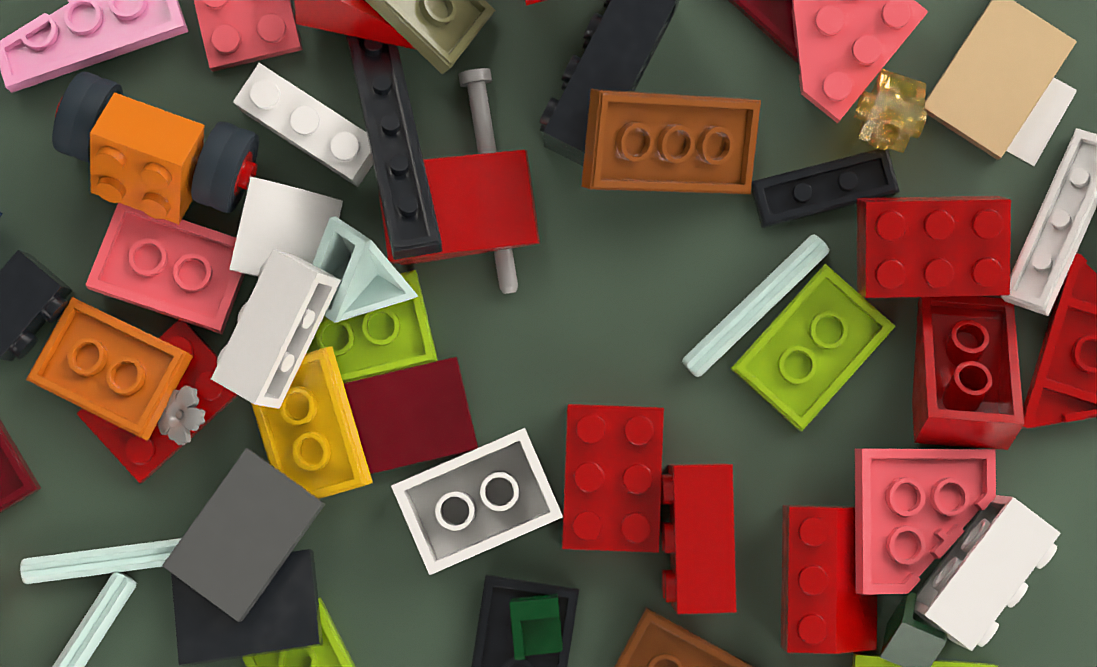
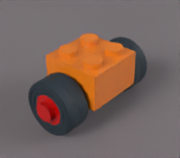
(149, 154)

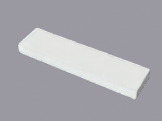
(1057, 228)

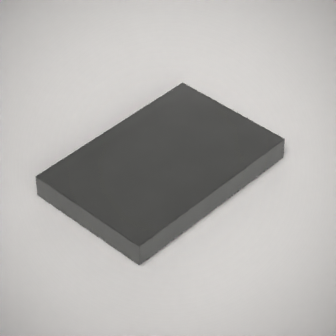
(243, 535)

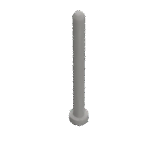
(476, 82)

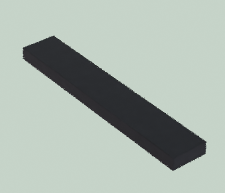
(395, 148)

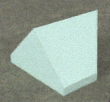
(364, 272)

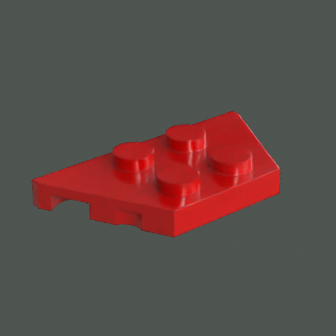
(1066, 368)

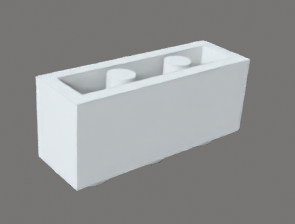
(306, 124)
(275, 329)

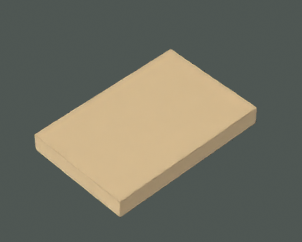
(998, 76)

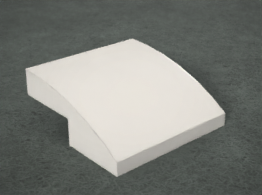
(280, 220)

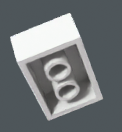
(477, 501)
(986, 571)

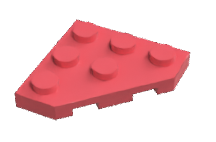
(847, 45)
(914, 510)

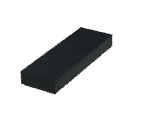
(824, 187)

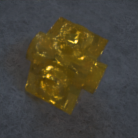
(892, 111)

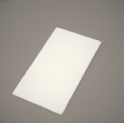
(1042, 122)

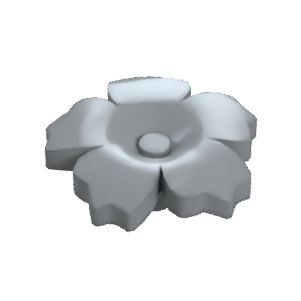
(181, 416)

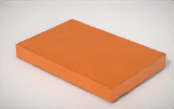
(109, 368)

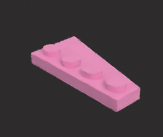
(83, 36)

